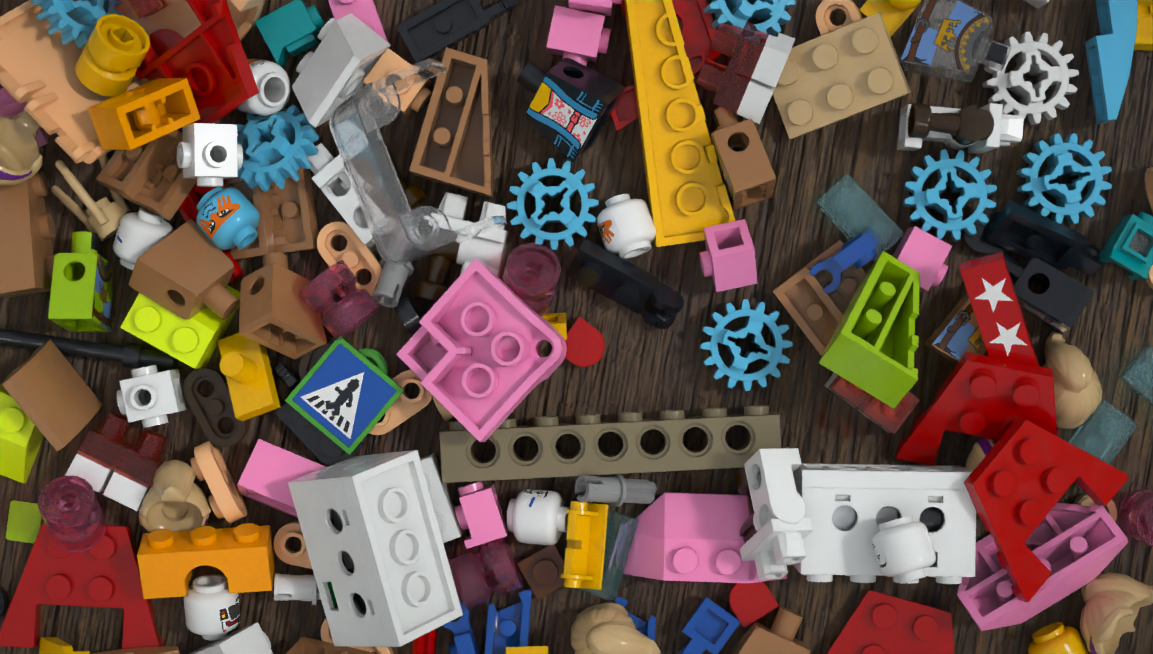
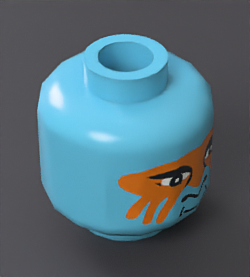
(227, 218)

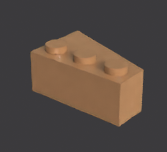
(457, 127)
(25, 238)

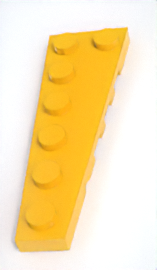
(676, 145)

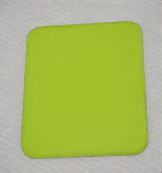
(23, 522)

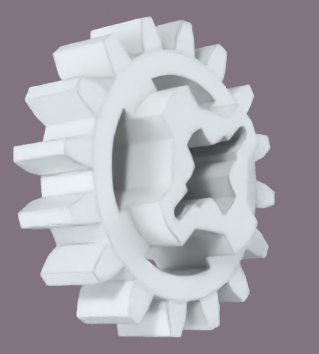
(1033, 95)

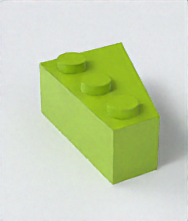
(877, 332)

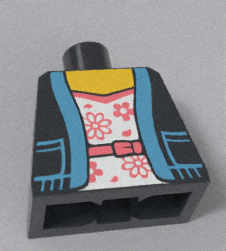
(569, 104)
(1061, 296)

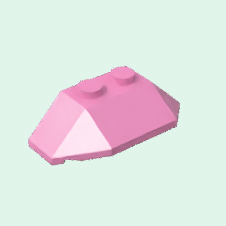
(692, 539)
(1069, 541)

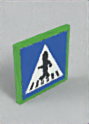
(344, 395)

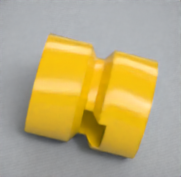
(112, 55)

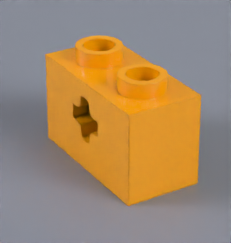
(144, 113)

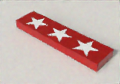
(997, 309)

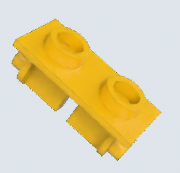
(585, 545)

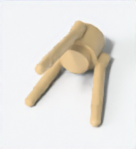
(100, 216)

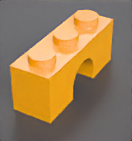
(239, 552)

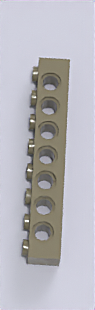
(461, 465)

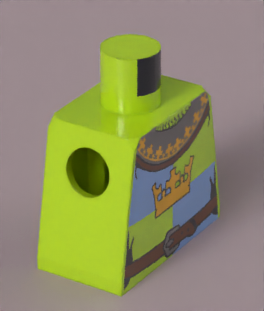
(81, 287)

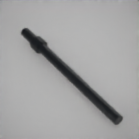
(131, 355)

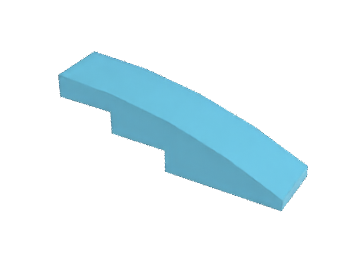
(1111, 56)

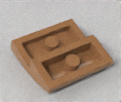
(149, 175)
(286, 217)
(810, 306)
(52, 395)

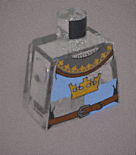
(952, 42)

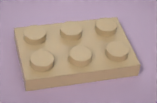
(839, 76)

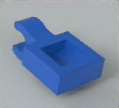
(856, 252)
(708, 628)
(464, 634)

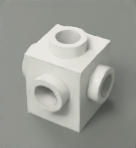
(209, 153)
(165, 393)

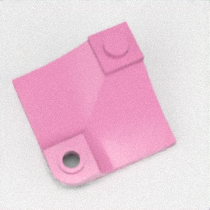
(482, 350)

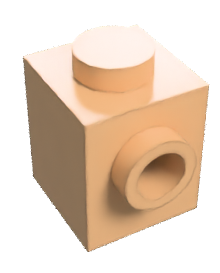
(411, 98)

